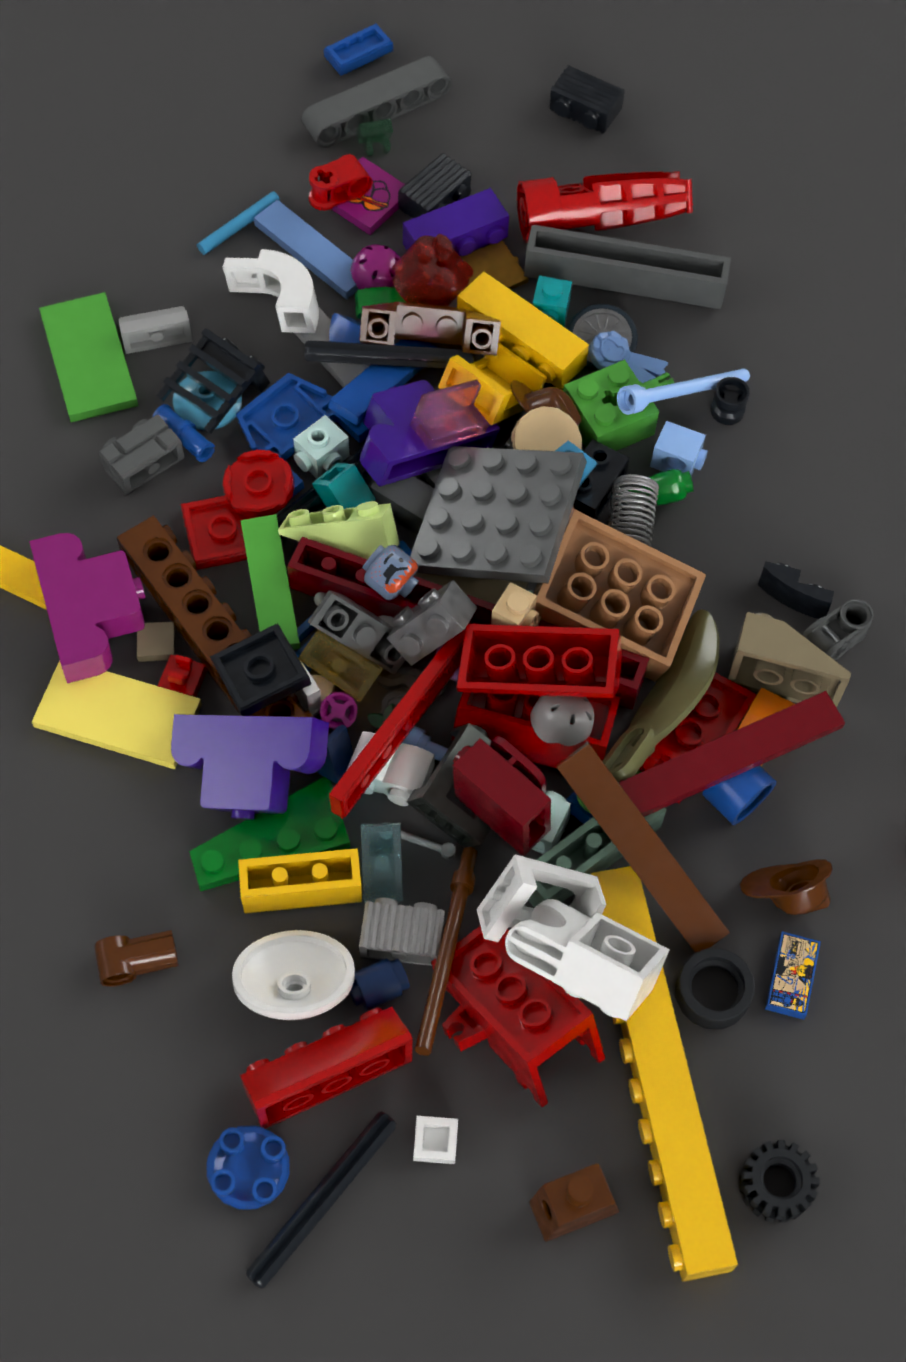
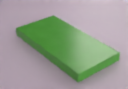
(88, 357)

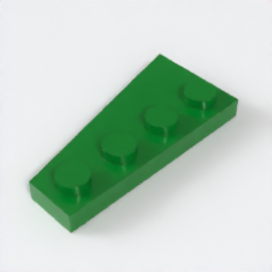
(303, 828)

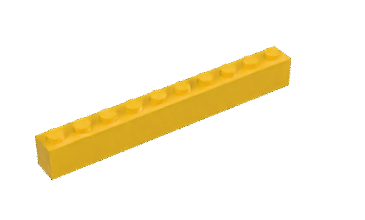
(669, 1107)

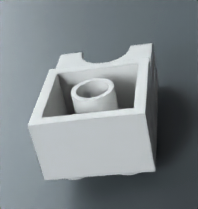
(588, 956)

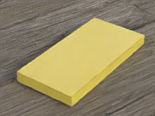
(115, 714)

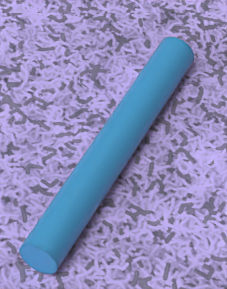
(236, 224)

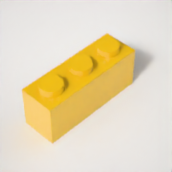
(300, 880)

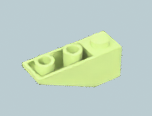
(349, 529)

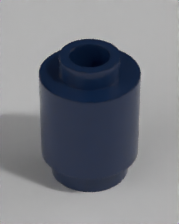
(379, 983)

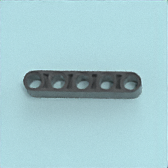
(376, 100)

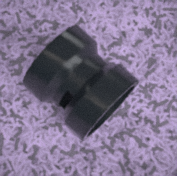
(730, 400)

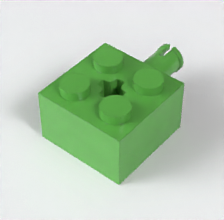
(598, 406)

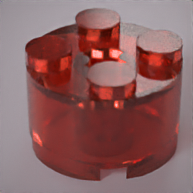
(431, 272)

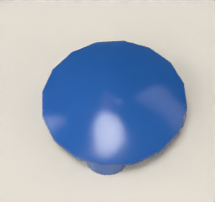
(248, 1167)

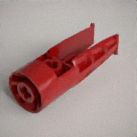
(603, 201)

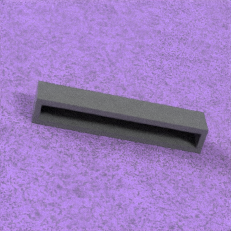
(627, 266)

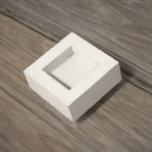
(435, 1140)

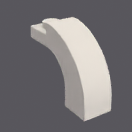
(282, 277)

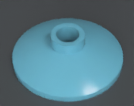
(199, 418)

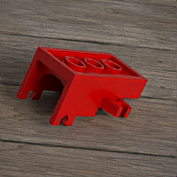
(513, 1009)

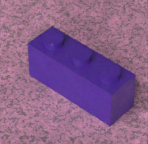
(466, 223)

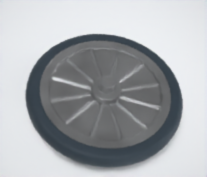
(600, 319)

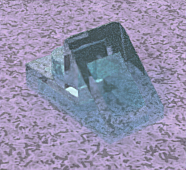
(381, 861)

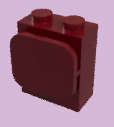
(504, 791)

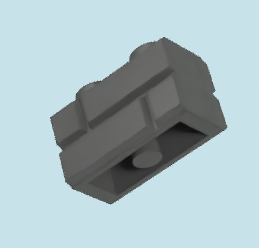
(141, 453)

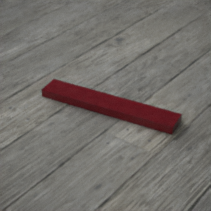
(733, 754)

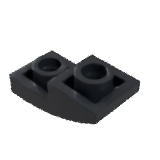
(782, 584)

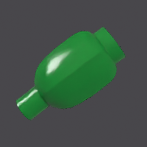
(673, 486)

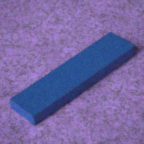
(355, 397)

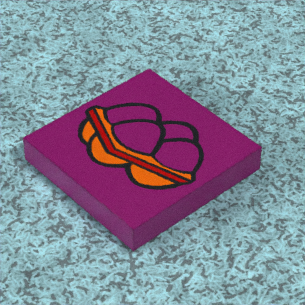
(376, 205)

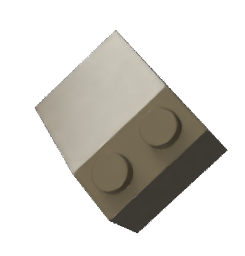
(784, 662)

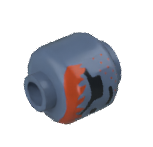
(391, 572)

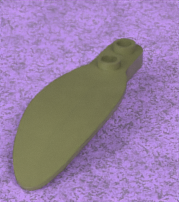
(670, 698)

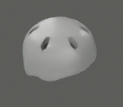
(556, 726)

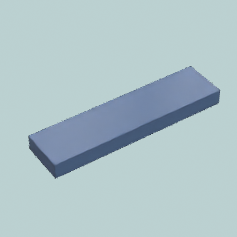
(308, 247)

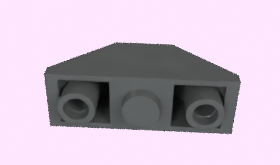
(357, 629)

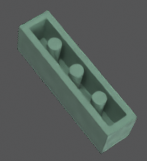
(584, 851)

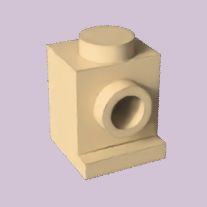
(516, 608)

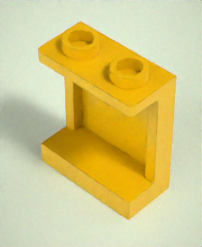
(495, 375)

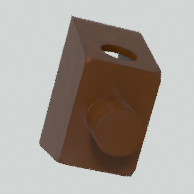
(573, 1202)

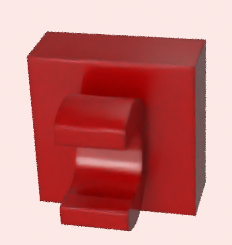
(183, 675)

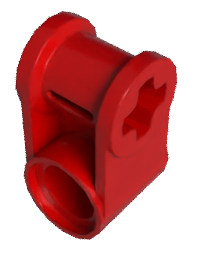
(341, 180)

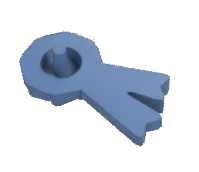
(611, 348)

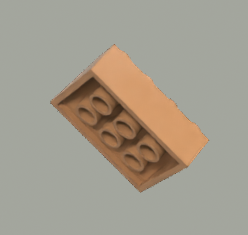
(622, 585)

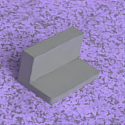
(155, 329)

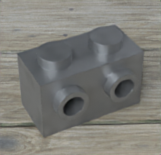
(431, 622)

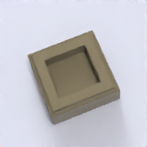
(156, 642)

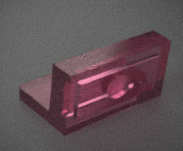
(449, 415)

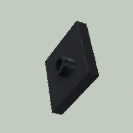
(260, 670)

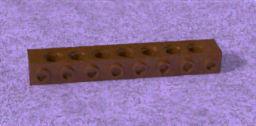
(152, 540)

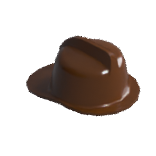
(547, 397)
(791, 887)

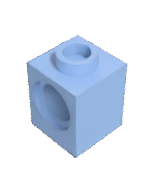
(678, 449)

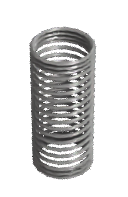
(637, 500)

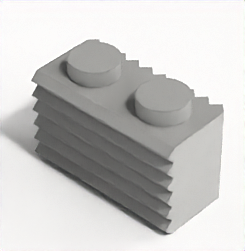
(401, 931)

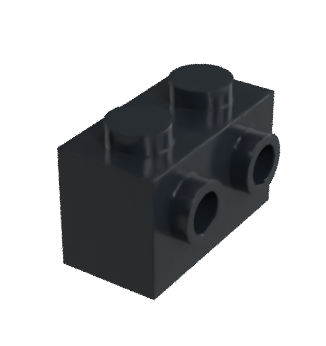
(597, 488)

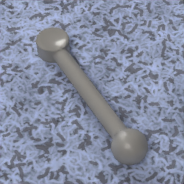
(446, 850)

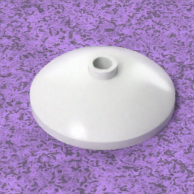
(293, 975)

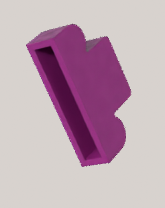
(86, 602)

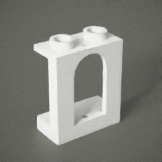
(506, 900)

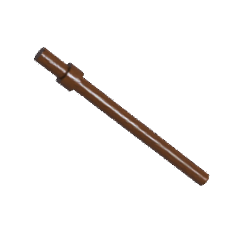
(461, 886)

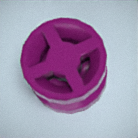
(335, 712)

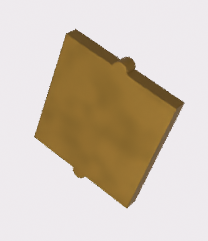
(498, 263)

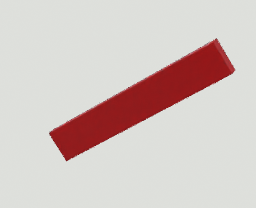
(396, 727)

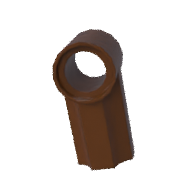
(124, 958)

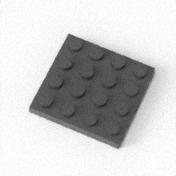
(498, 513)

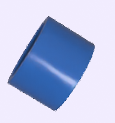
(740, 794)

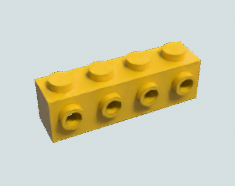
(527, 330)

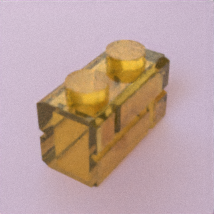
(340, 665)

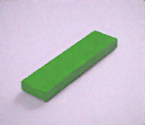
(269, 576)

